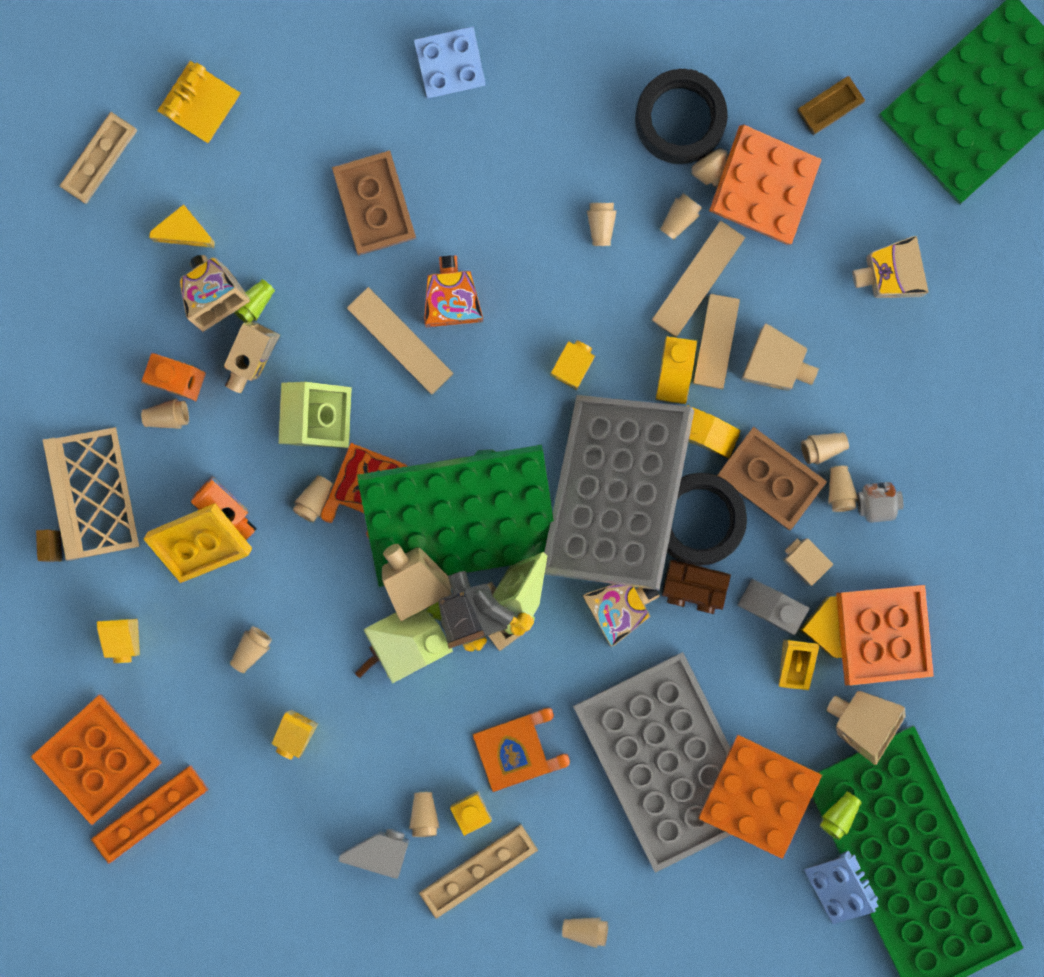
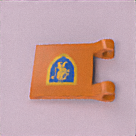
(514, 751)

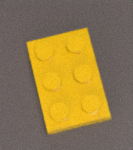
(197, 543)

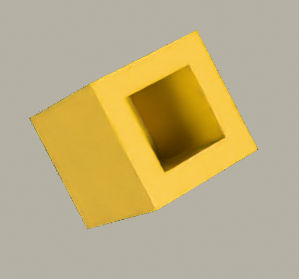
(573, 364)
(471, 813)

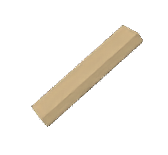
(698, 279)
(400, 340)
(478, 871)

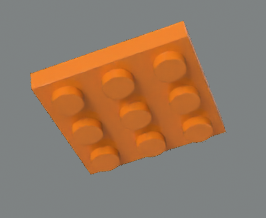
(765, 184)
(884, 635)
(96, 759)
(759, 796)

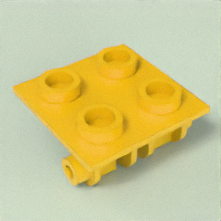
(199, 101)

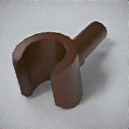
(368, 664)

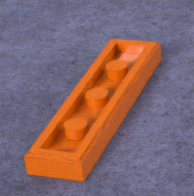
(149, 814)

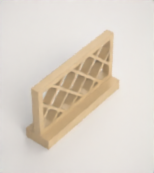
(64, 499)

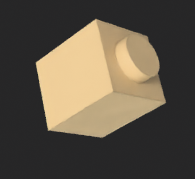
(807, 560)

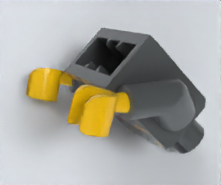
(475, 613)

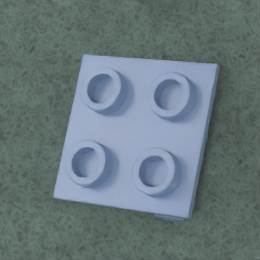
(450, 62)
(841, 889)

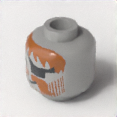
(879, 502)

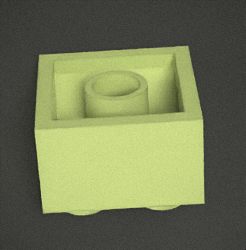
(314, 415)

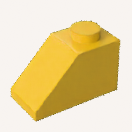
(676, 370)
(713, 433)
(119, 639)
(293, 734)

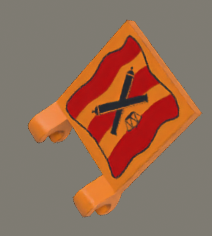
(346, 486)

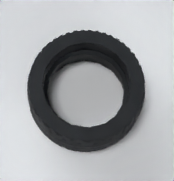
(692, 81)
(737, 526)

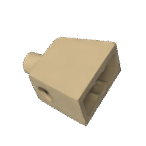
(778, 361)
(413, 580)
(867, 723)

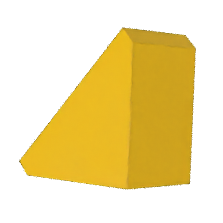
(181, 229)
(823, 627)
(797, 664)

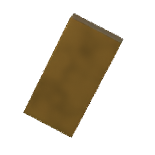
(831, 105)
(48, 546)

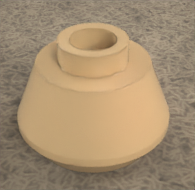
(711, 167)

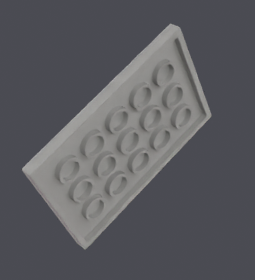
(618, 491)
(659, 756)

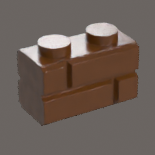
(695, 585)

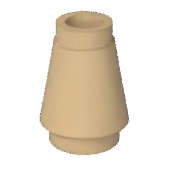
(680, 216)
(601, 223)
(166, 415)
(824, 446)
(841, 490)
(313, 499)
(250, 649)
(423, 816)
(586, 931)

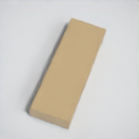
(98, 158)
(716, 341)

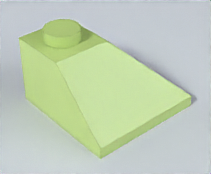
(522, 586)
(407, 643)

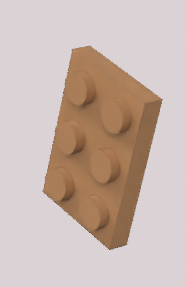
(374, 203)
(772, 478)

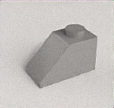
(773, 607)
(379, 853)

